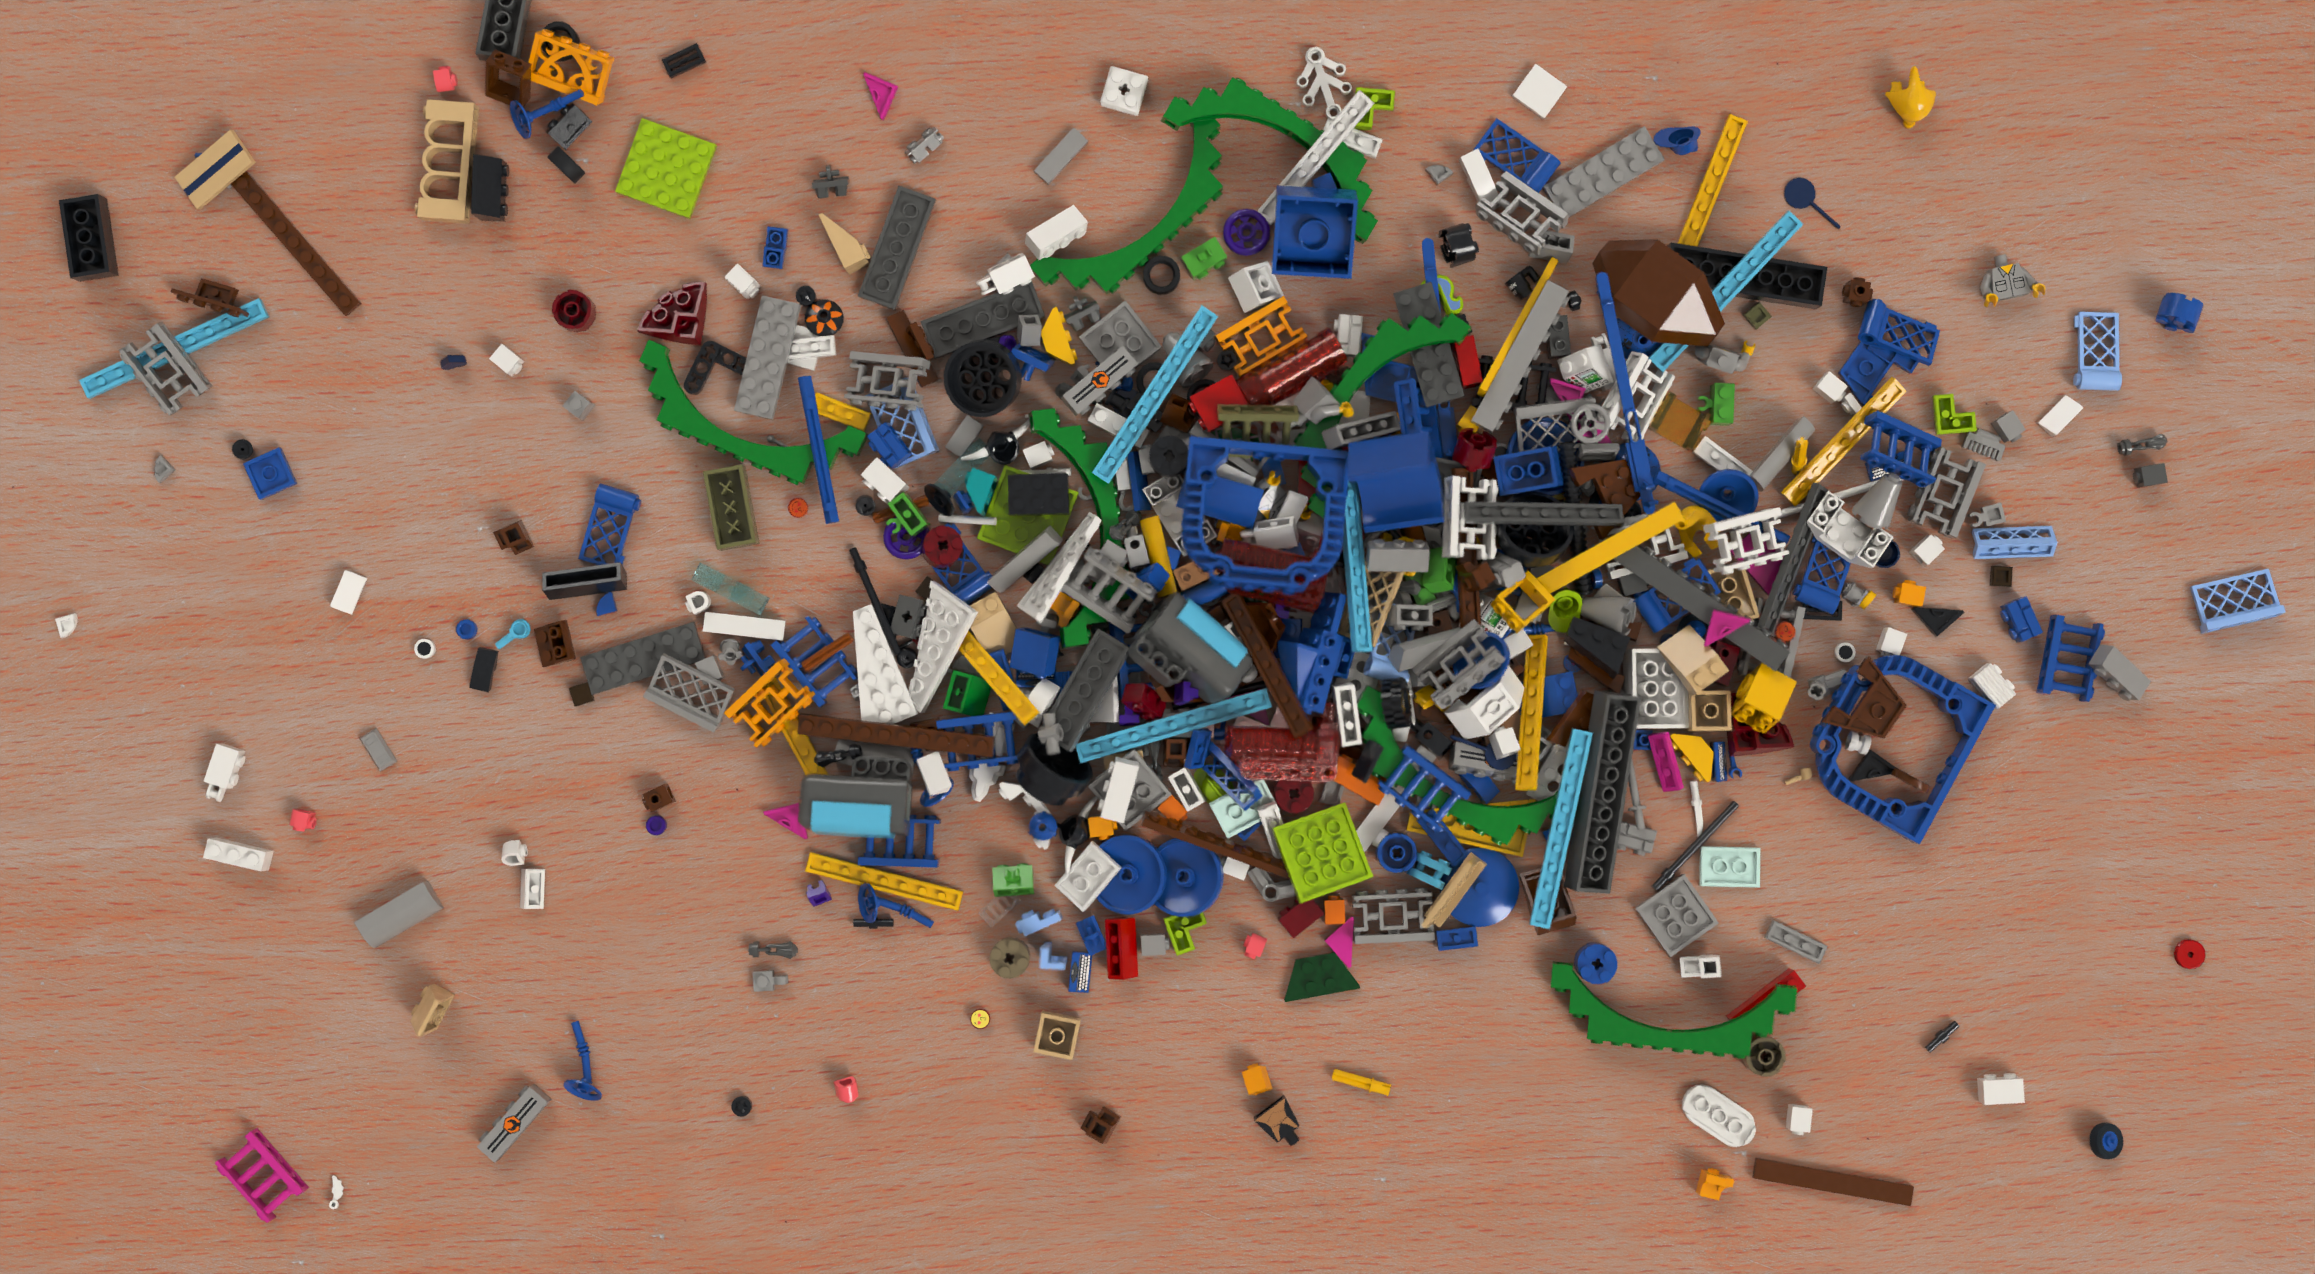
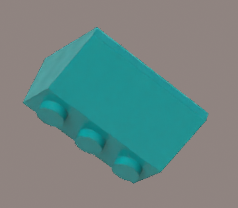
(980, 488)

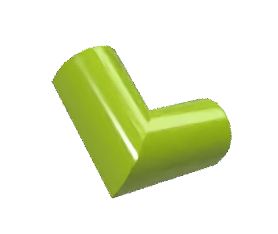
(1383, 101)
(1948, 421)
(1179, 928)

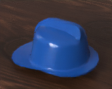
(1679, 139)

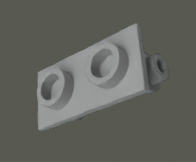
(929, 139)

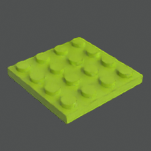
(666, 168)
(1017, 531)
(1322, 852)

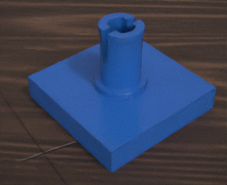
(1032, 358)

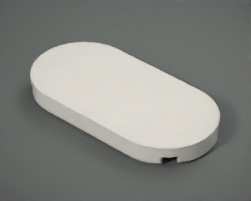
(1718, 1115)

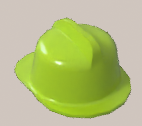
(1563, 609)
(1208, 786)

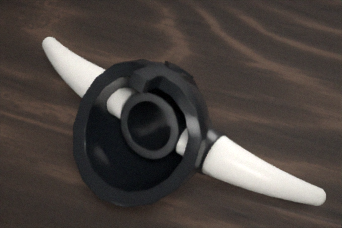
(1001, 446)
(1075, 832)

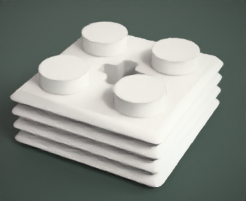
(1132, 100)

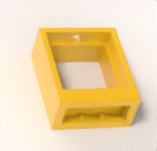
(1536, 593)

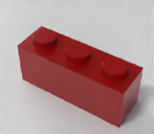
(1121, 948)

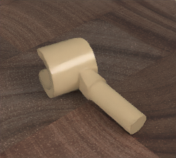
(1805, 774)

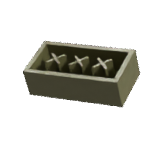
(731, 507)

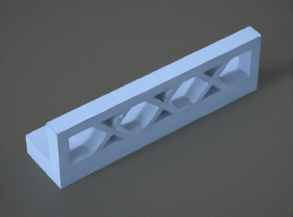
(2014, 546)
(1048, 961)

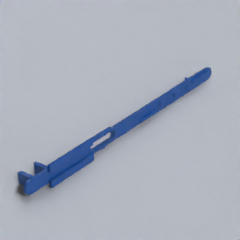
(1446, 415)
(1636, 450)

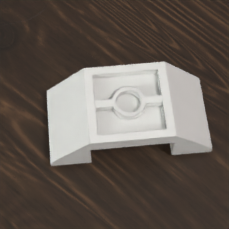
(1163, 498)
(1846, 534)
(1489, 708)
(1012, 790)

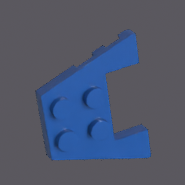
(1868, 366)
(1382, 381)

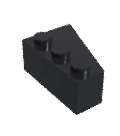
(1598, 644)

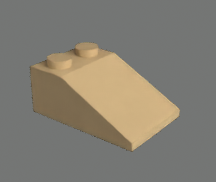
(847, 247)
(1735, 591)
(993, 624)
(1691, 660)
(431, 1009)

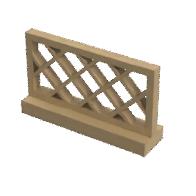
(1344, 623)
(1454, 891)

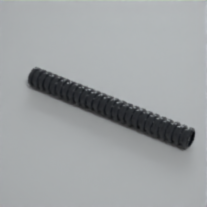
(1573, 496)

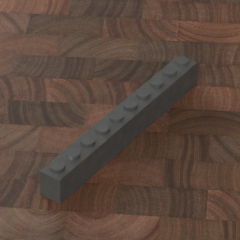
(1701, 603)

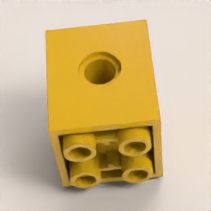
(1762, 698)

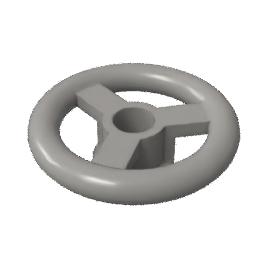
(1588, 416)

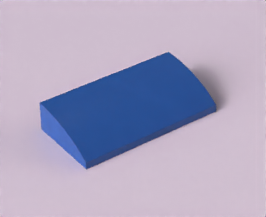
(1229, 501)

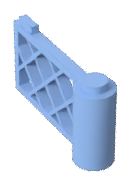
(2095, 376)
(1380, 666)

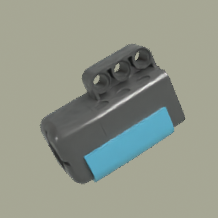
(1190, 648)
(859, 804)

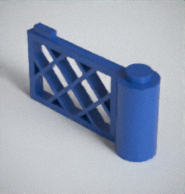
(1540, 168)
(1876, 320)
(616, 501)
(971, 586)
(1813, 592)
(1653, 609)

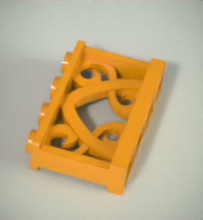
(544, 77)

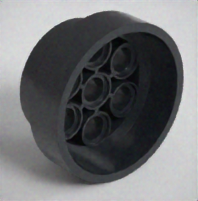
(964, 393)
(1532, 551)
(1051, 777)

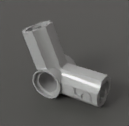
(1824, 684)
(1263, 880)

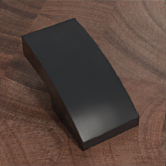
(483, 669)

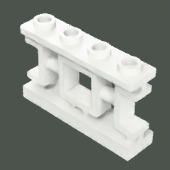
(1651, 401)
(1455, 519)
(1742, 525)
(1666, 537)

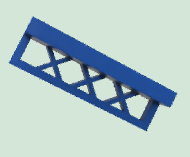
(1225, 763)

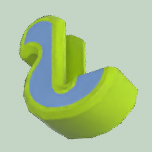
(1446, 292)

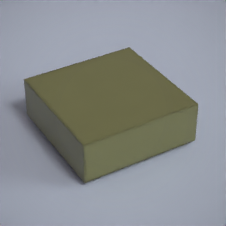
(1757, 315)

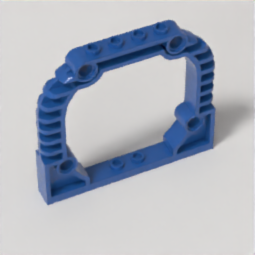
(1326, 465)
(1969, 715)

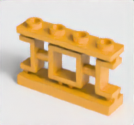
(1252, 322)
(760, 692)

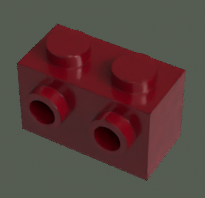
(1729, 655)
(1143, 701)
(1299, 916)

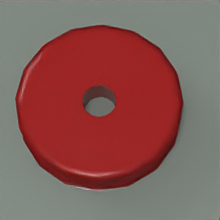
(2181, 954)

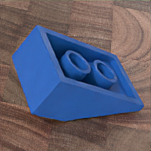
(1528, 470)
(1558, 694)

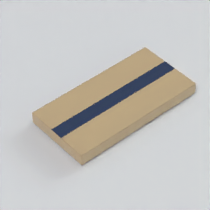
(215, 169)

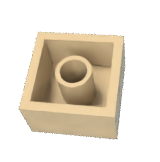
(1710, 711)
(1057, 1035)

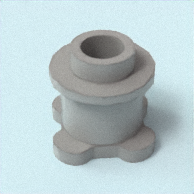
(1853, 593)
(729, 651)

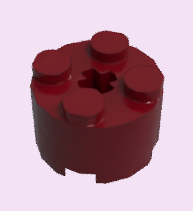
(574, 300)
(1474, 449)
(942, 535)
(1293, 805)

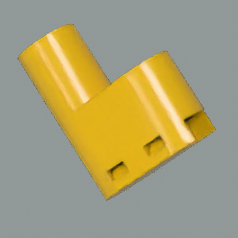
(1425, 700)

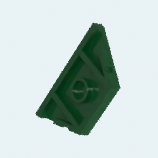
(1318, 977)

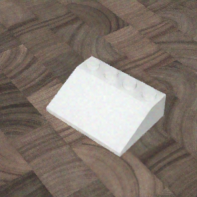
(1661, 691)

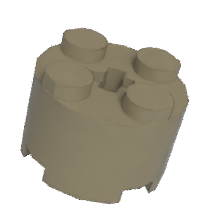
(1006, 968)
(1773, 1060)

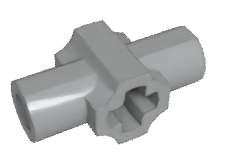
(1050, 733)

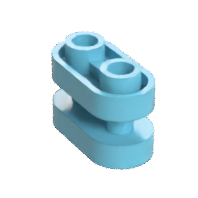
(1441, 867)

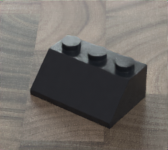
(489, 188)

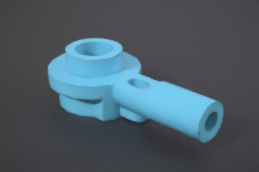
(519, 629)

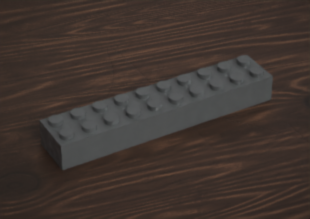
(1602, 793)

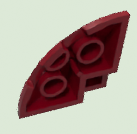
(678, 315)
(1746, 741)

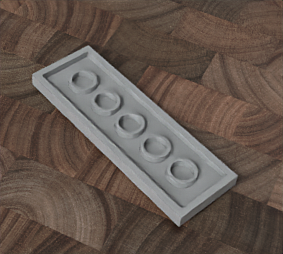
(1604, 172)
(767, 357)

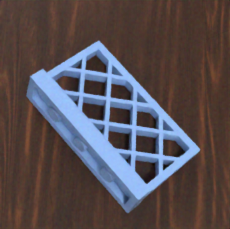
(919, 421)
(2245, 615)

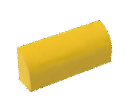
(1157, 551)

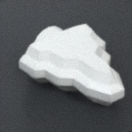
(983, 778)

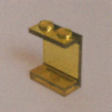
(1679, 422)

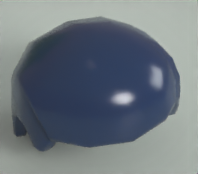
(1890, 556)

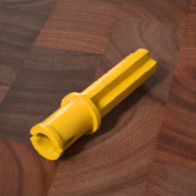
(1799, 458)
(1361, 1082)

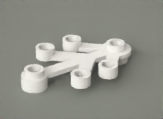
(1323, 80)

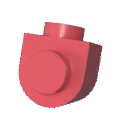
(445, 79)
(302, 820)
(1254, 945)
(846, 1089)

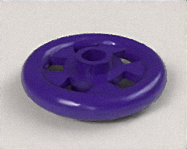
(1261, 225)
(894, 547)

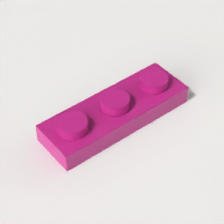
(1665, 761)

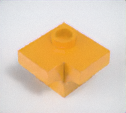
(1229, 530)
(1065, 608)
(1713, 1183)

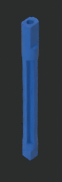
(818, 449)
(1707, 502)

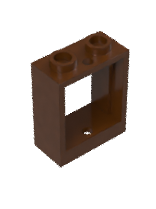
(497, 89)

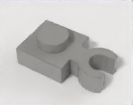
(1989, 515)

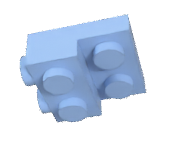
(1032, 922)

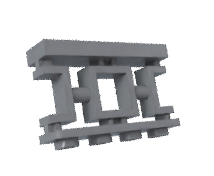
(1528, 200)
(176, 357)
(889, 365)
(1961, 497)
(1451, 652)
(1393, 931)

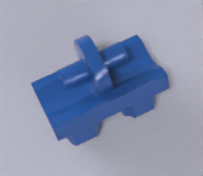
(752, 651)
(1091, 935)

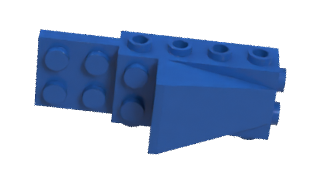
(1304, 660)

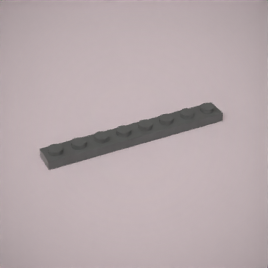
(1543, 513)
(1791, 562)

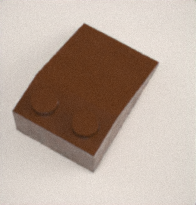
(1564, 912)

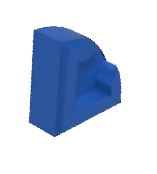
(606, 604)

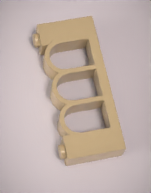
(451, 113)

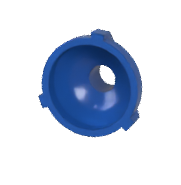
(1048, 820)

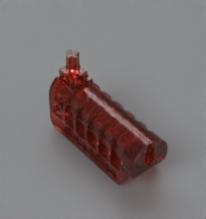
(1293, 370)
(1259, 556)
(1278, 747)

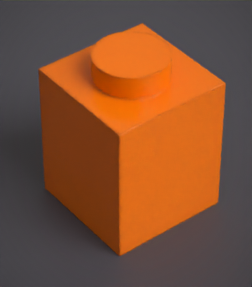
(1173, 809)
(1334, 910)

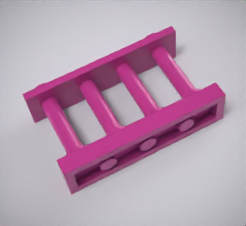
(269, 1156)

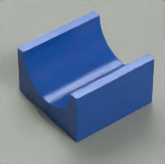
(1314, 232)
(1397, 481)

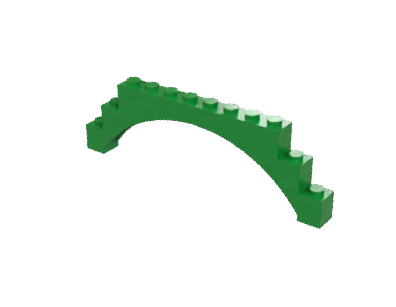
(1250, 105)
(1114, 267)
(1385, 346)
(682, 415)
(1084, 458)
(1496, 821)
(1720, 1039)

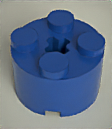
(2179, 312)
(1407, 850)
(1601, 973)

